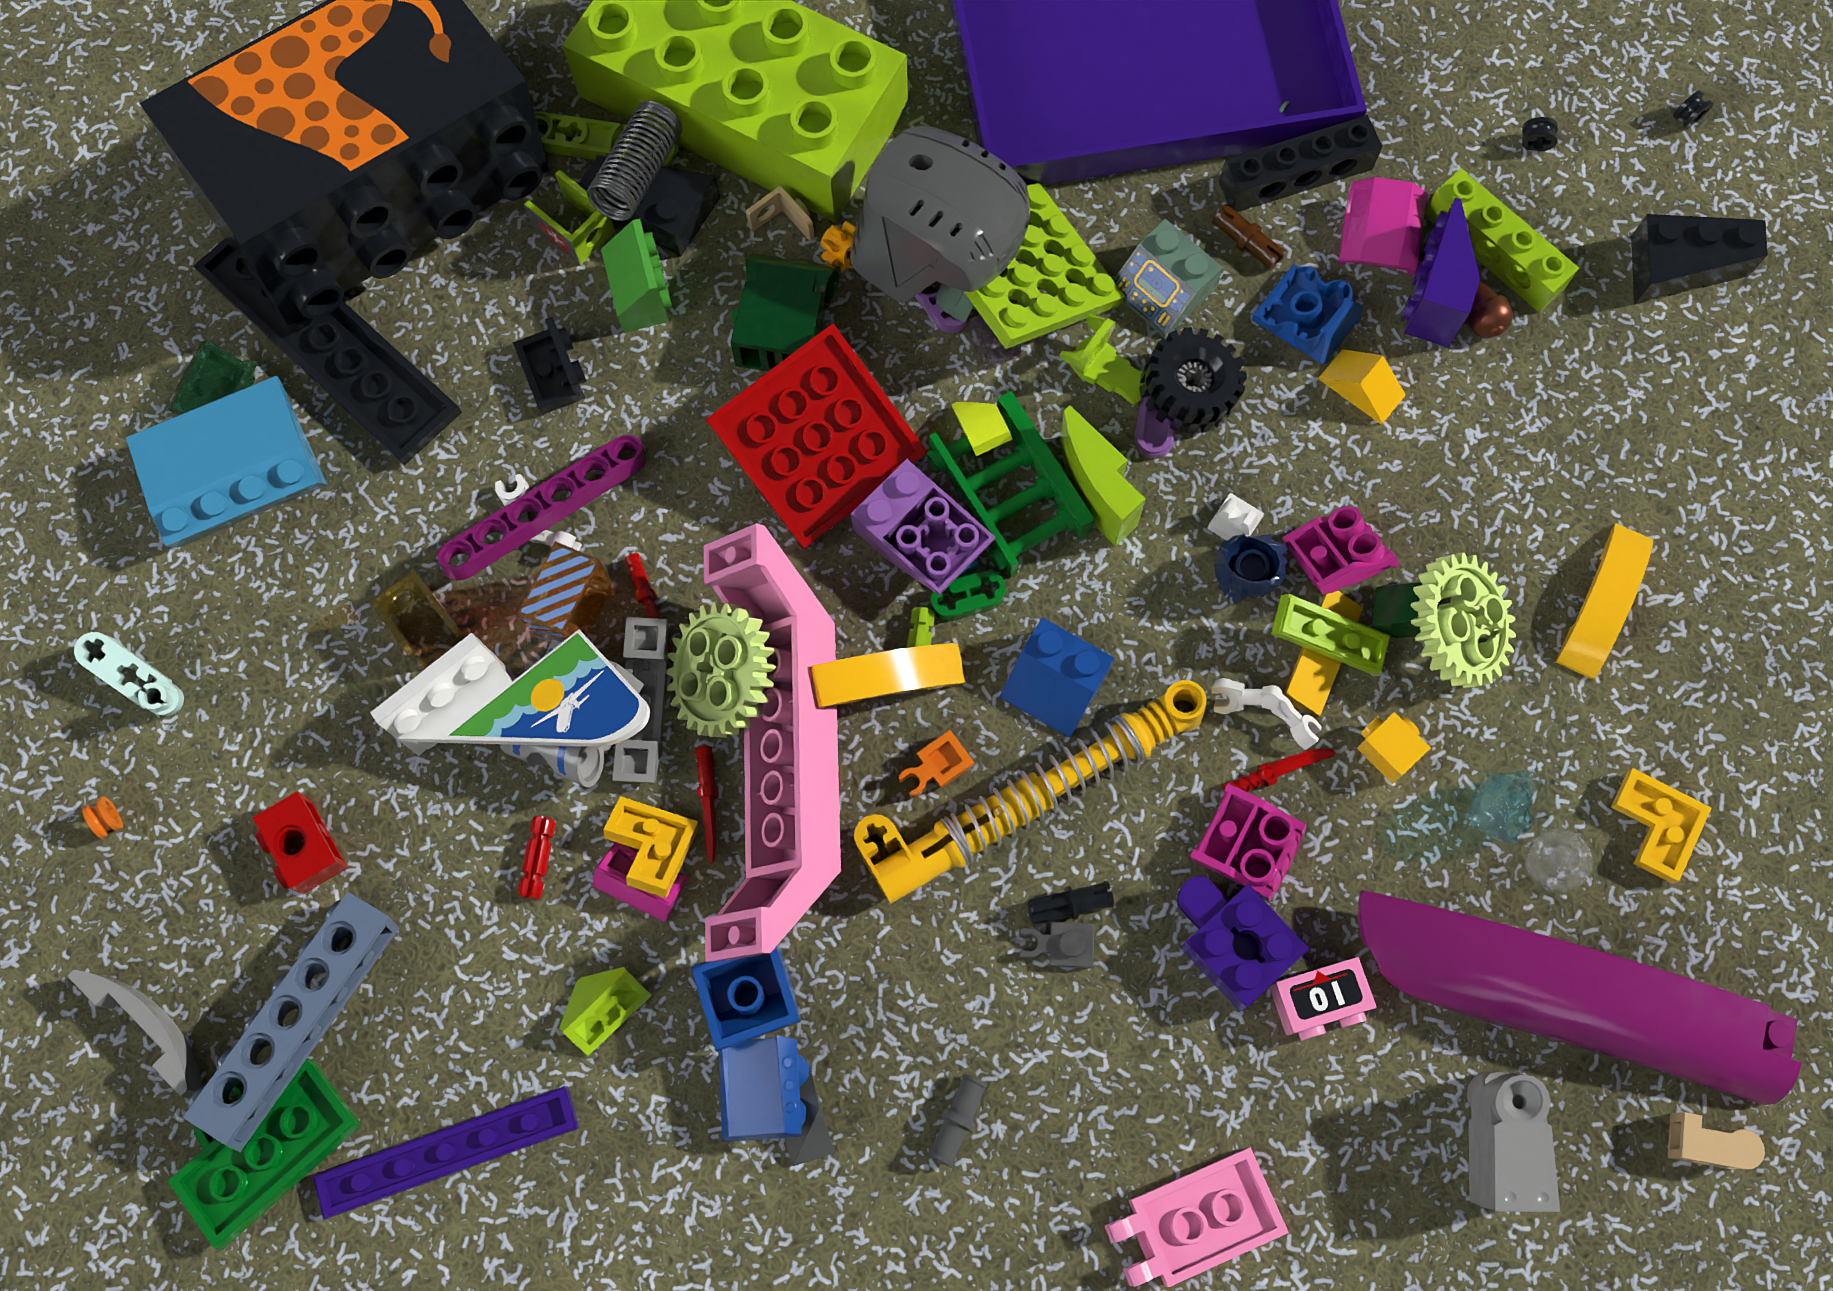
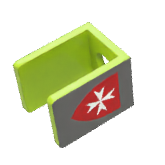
(574, 244)

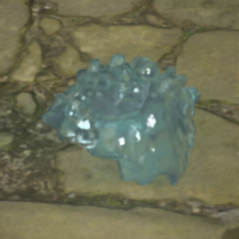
(1503, 805)

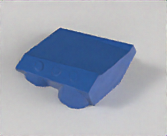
(1310, 312)
(762, 1089)

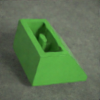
(636, 278)

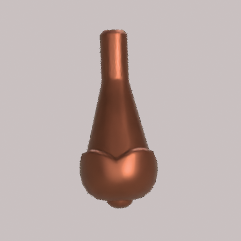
(1489, 313)

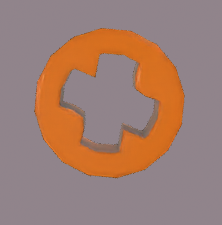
(102, 817)

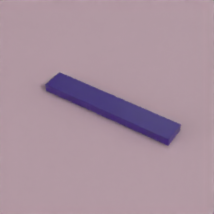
(445, 1152)

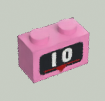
(1322, 998)

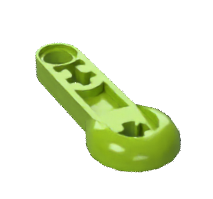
(595, 139)

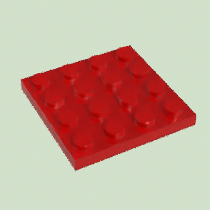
(815, 435)

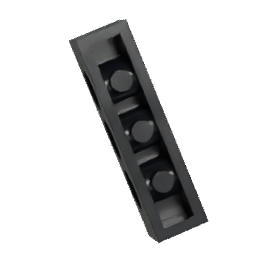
(1300, 164)

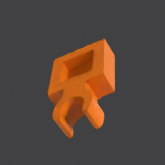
(941, 761)

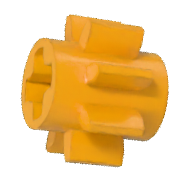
(837, 245)

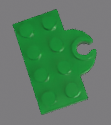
(234, 1188)

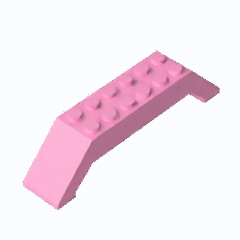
(787, 751)

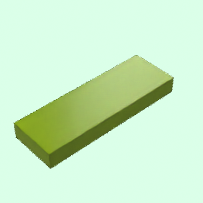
(1330, 634)

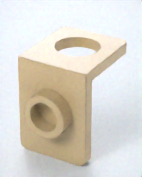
(781, 201)

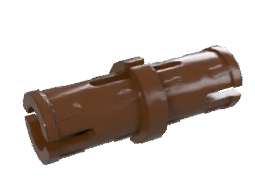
(1248, 236)

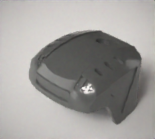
(949, 181)

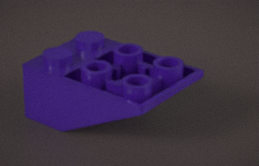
(1443, 281)

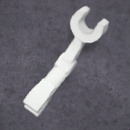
(545, 537)
(1270, 697)

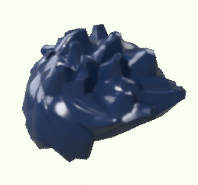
(1250, 566)

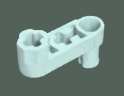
(110, 669)

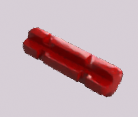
(536, 857)

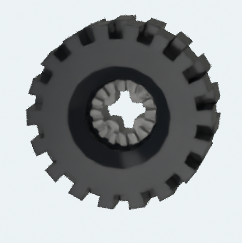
(1191, 358)

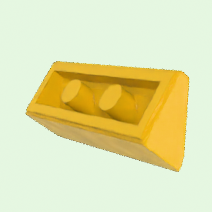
(1314, 672)

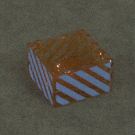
(566, 594)

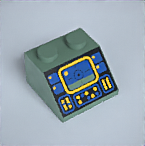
(1167, 278)

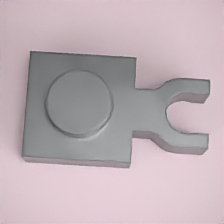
(1067, 944)

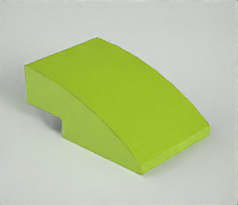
(1098, 477)

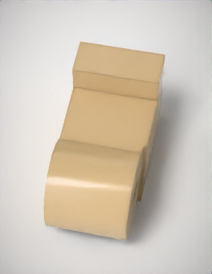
(1710, 1147)

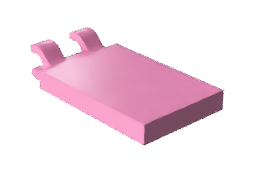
(1200, 1220)

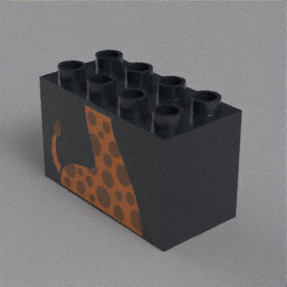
(351, 142)

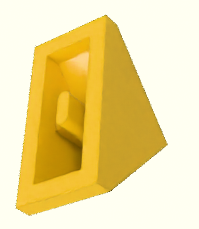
(1364, 382)

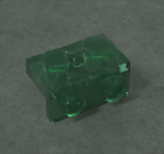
(210, 377)

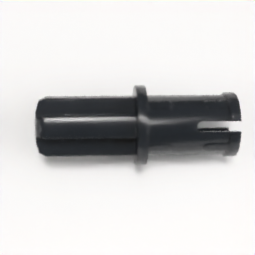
(1070, 903)

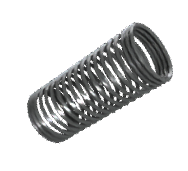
(614, 186)

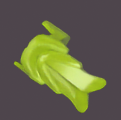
(1098, 362)

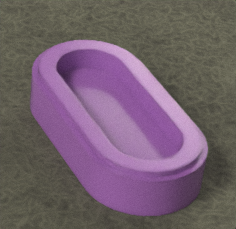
(1152, 437)

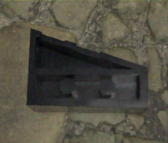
(672, 205)
(1693, 252)

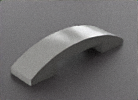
(646, 660)
(178, 1062)

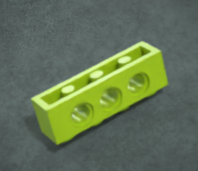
(1506, 242)

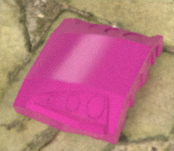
(1383, 224)
(1339, 550)
(1247, 833)

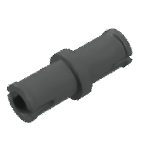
(958, 1120)

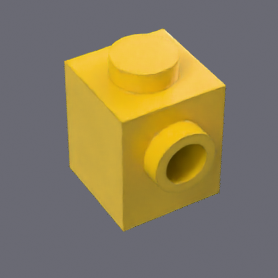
(1392, 745)

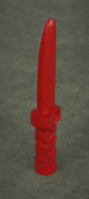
(644, 591)
(1268, 773)
(707, 791)

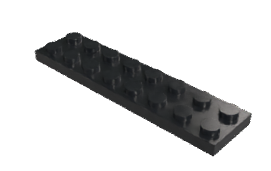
(344, 359)

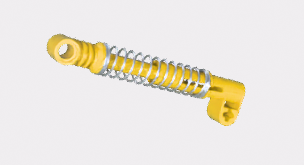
(958, 839)

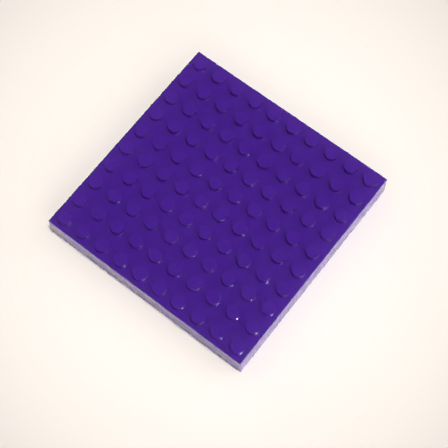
(1149, 81)

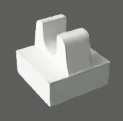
(1235, 518)

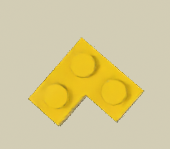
(1672, 822)
(659, 837)

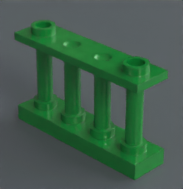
(1051, 483)

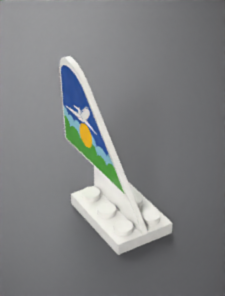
(476, 699)

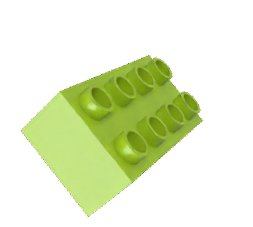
(752, 85)

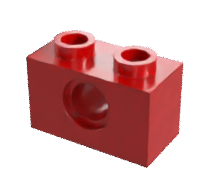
(319, 856)

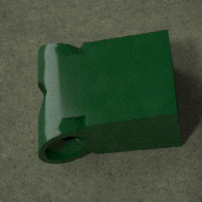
(780, 308)

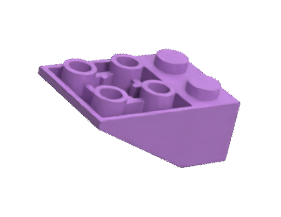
(920, 528)

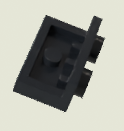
(548, 368)

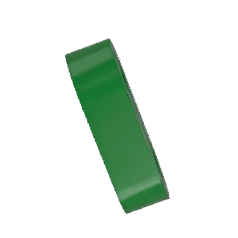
(971, 604)

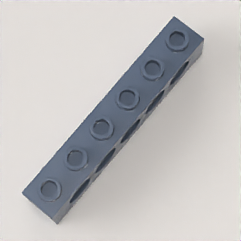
(291, 1044)

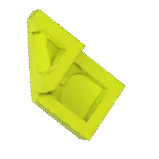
(982, 425)

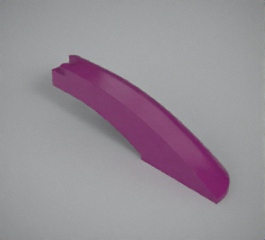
(1582, 997)

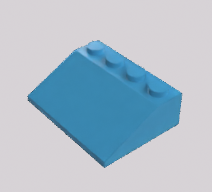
(224, 463)

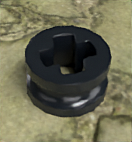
(1693, 109)
(1539, 134)

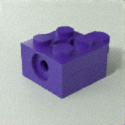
(1237, 941)

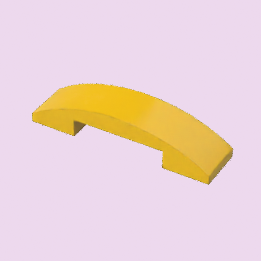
(1606, 602)
(887, 673)

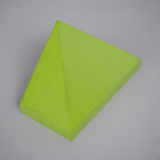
(601, 1006)

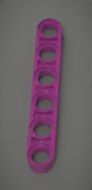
(540, 501)

